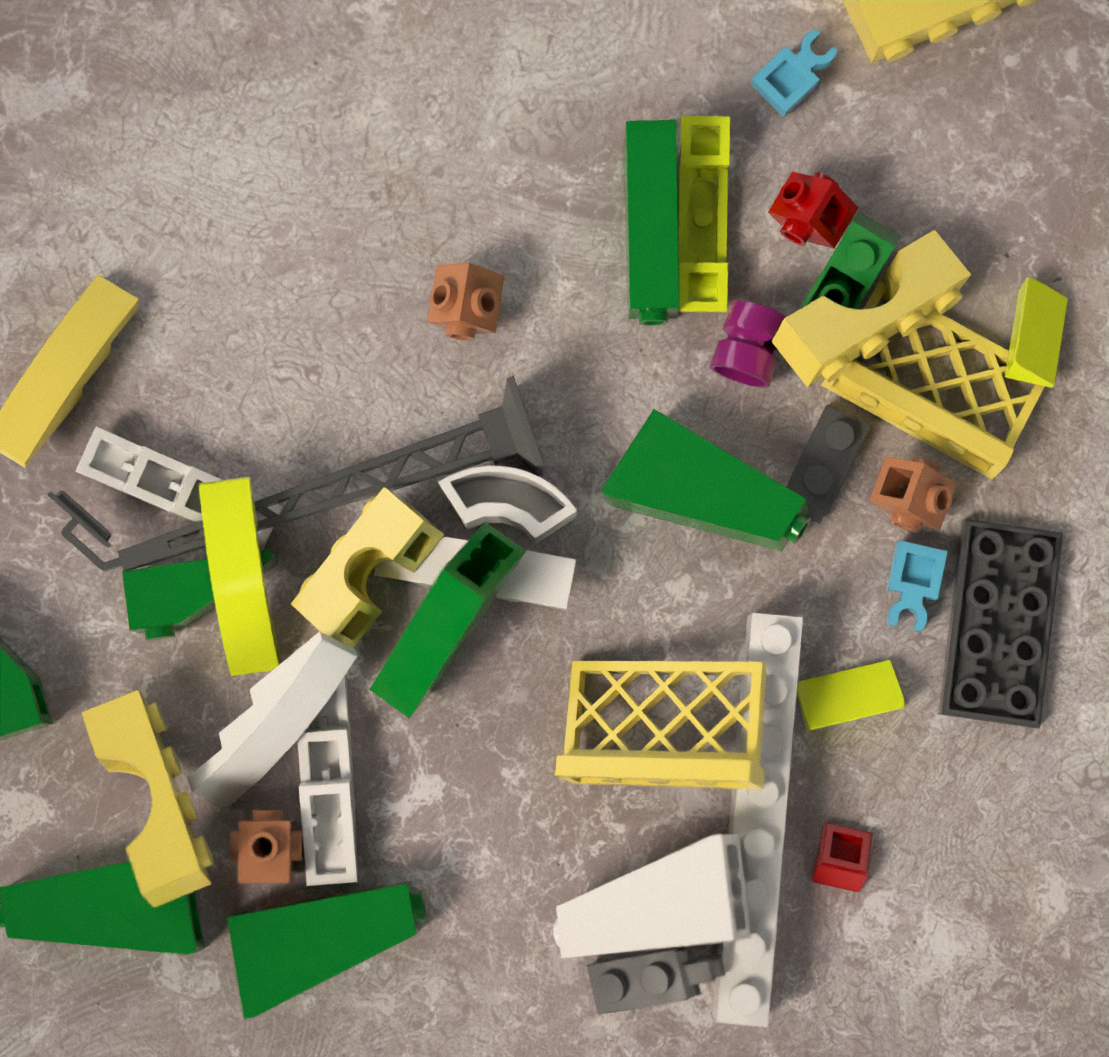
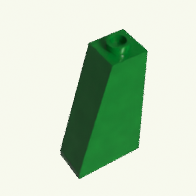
(651, 220)
(700, 486)
(446, 618)
(100, 910)
(310, 941)

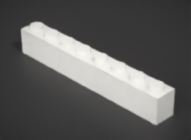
(760, 822)

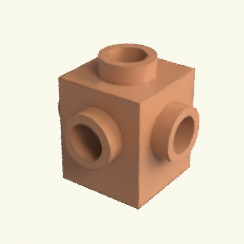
(465, 300)
(913, 493)
(253, 861)

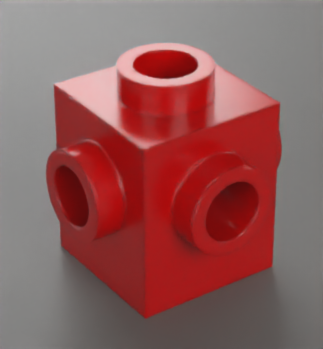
(812, 209)

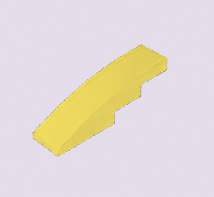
(62, 368)

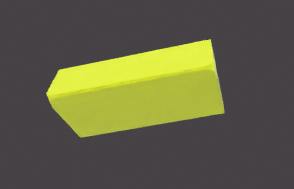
(1036, 334)
(849, 695)

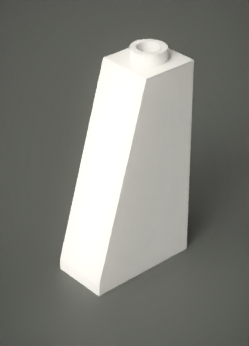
(668, 903)

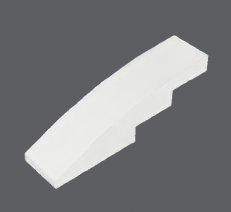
(150, 477)
(535, 580)
(279, 715)
(328, 794)

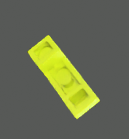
(703, 213)
(238, 576)

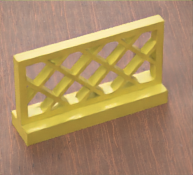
(927, 418)
(669, 767)

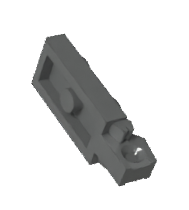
(827, 460)
(650, 978)

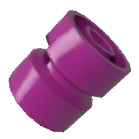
(748, 349)

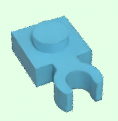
(790, 76)
(916, 575)

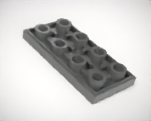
(1000, 623)

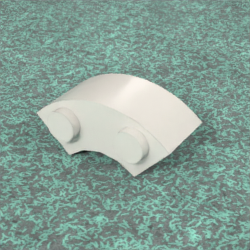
(508, 497)

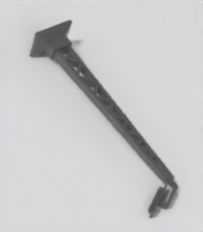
(504, 428)

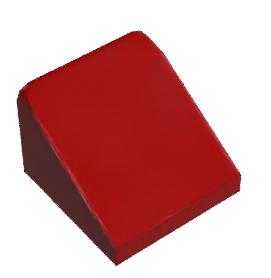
(842, 857)

